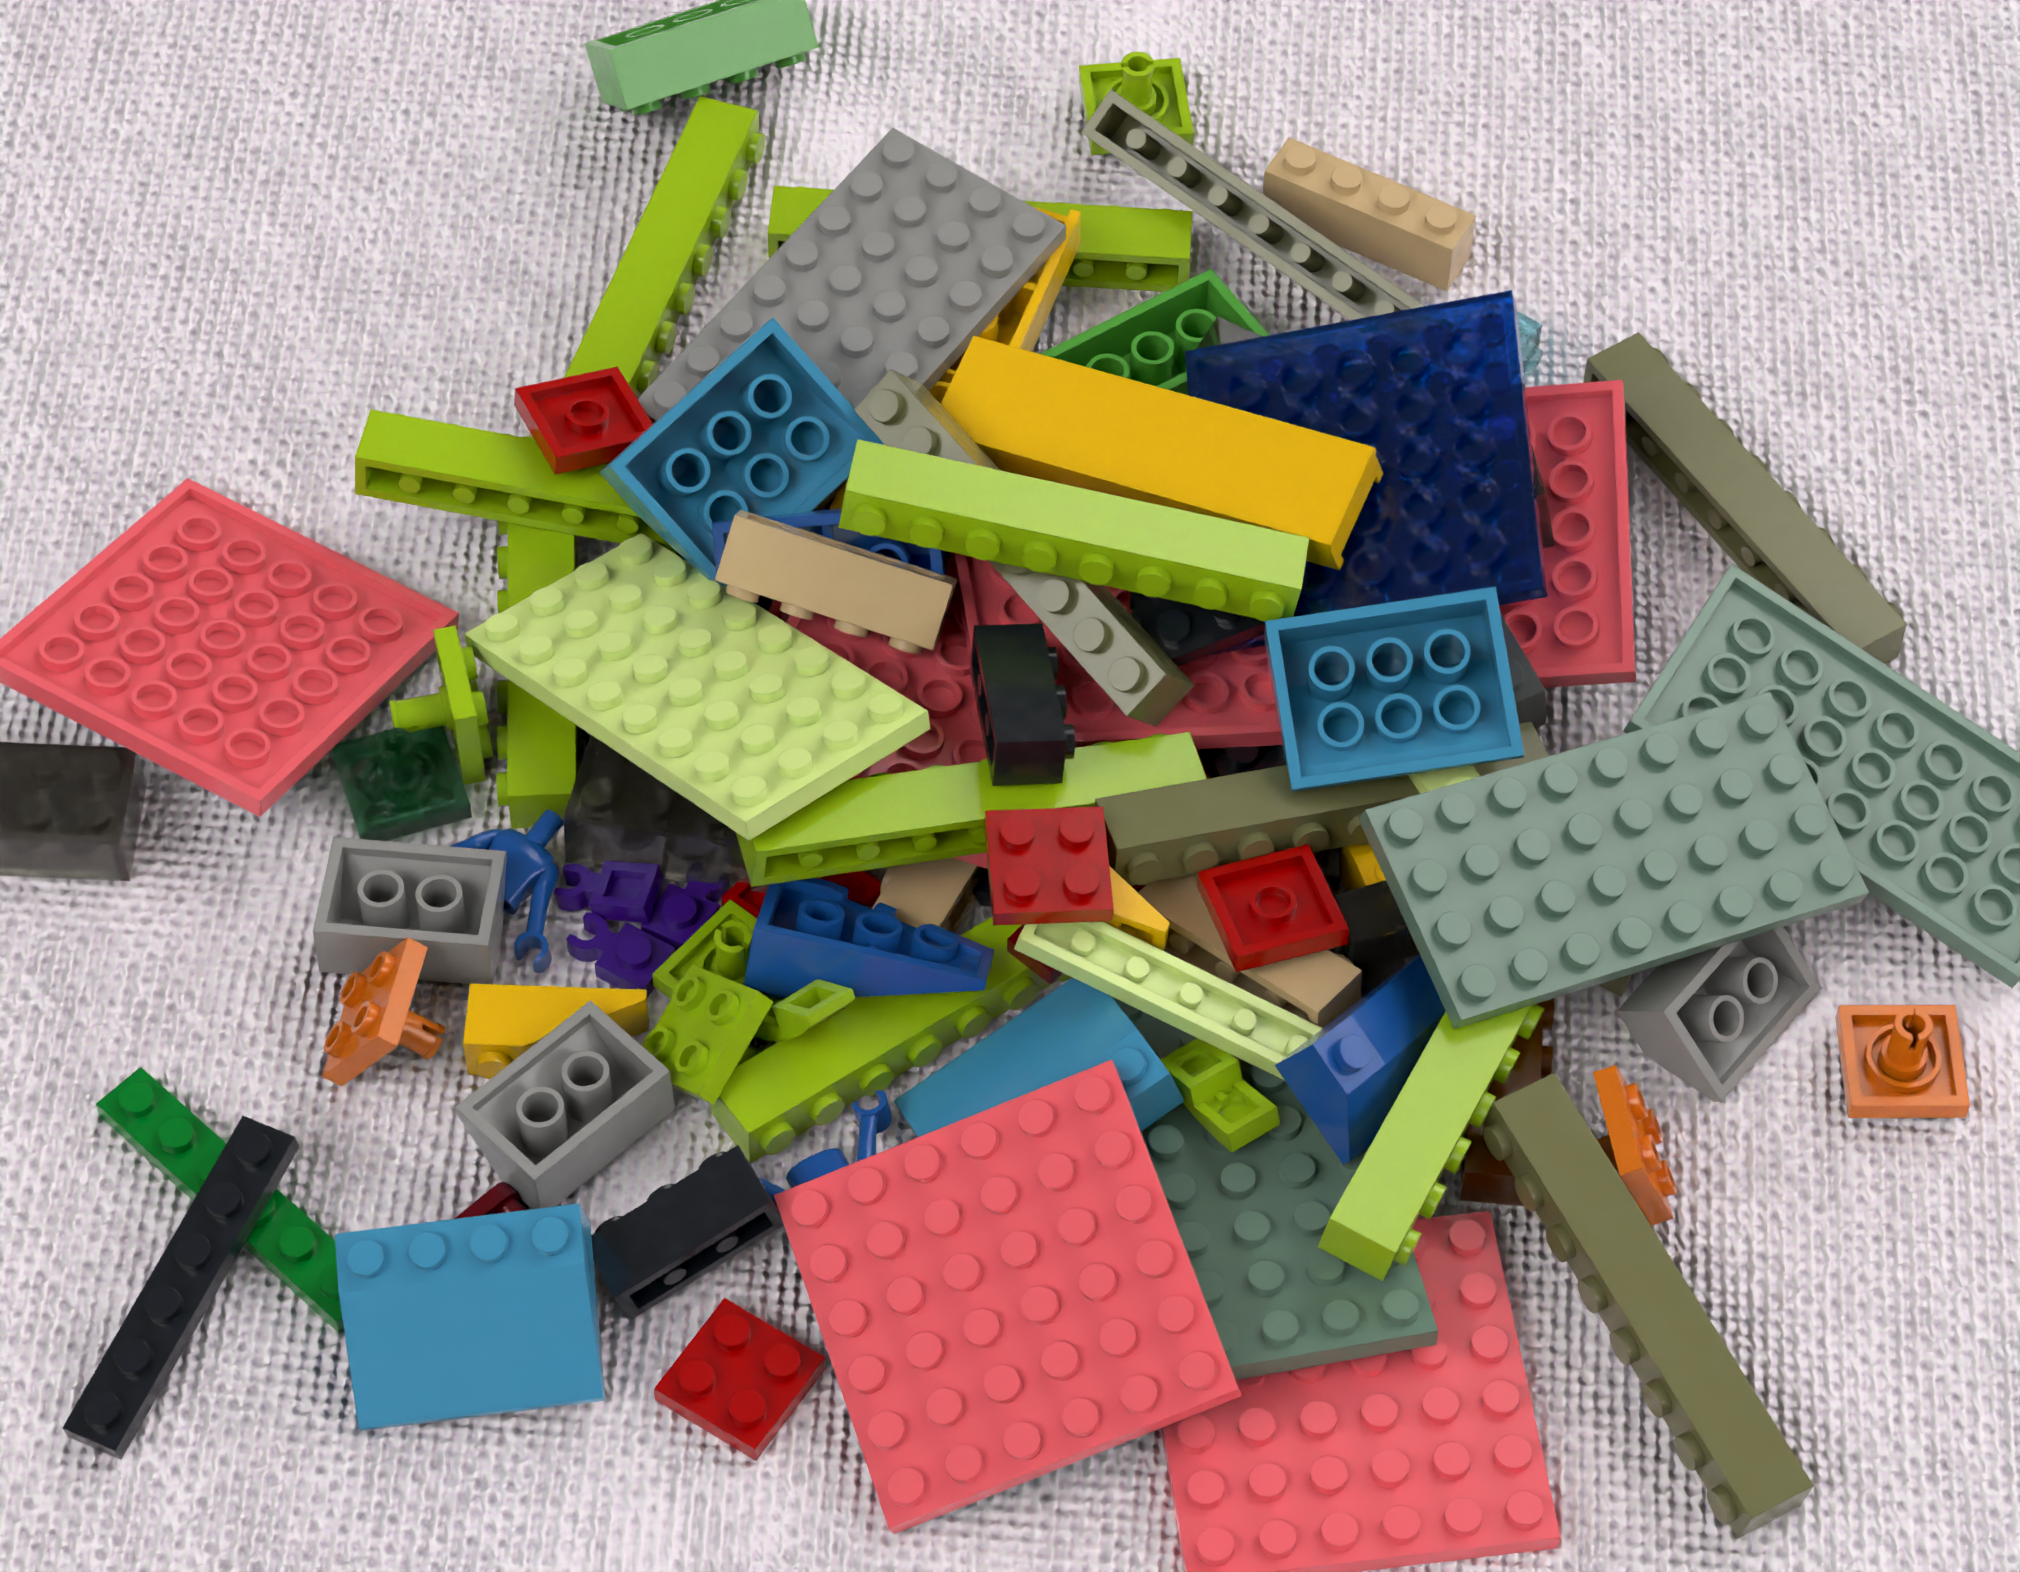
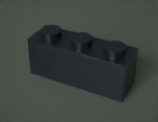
(1020, 704)
(684, 1231)

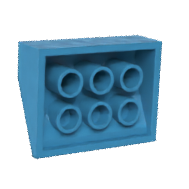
(748, 437)
(1393, 689)
(1044, 1044)
(470, 1316)

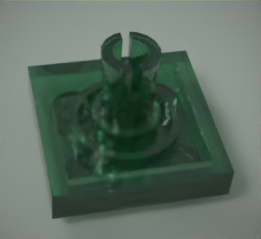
(400, 782)

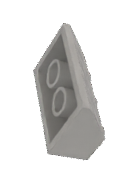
(425, 892)
(1720, 1009)
(567, 1107)

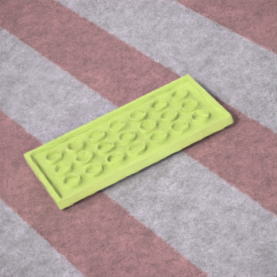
(697, 685)

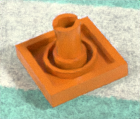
(379, 1015)
(1902, 1061)
(1632, 1144)

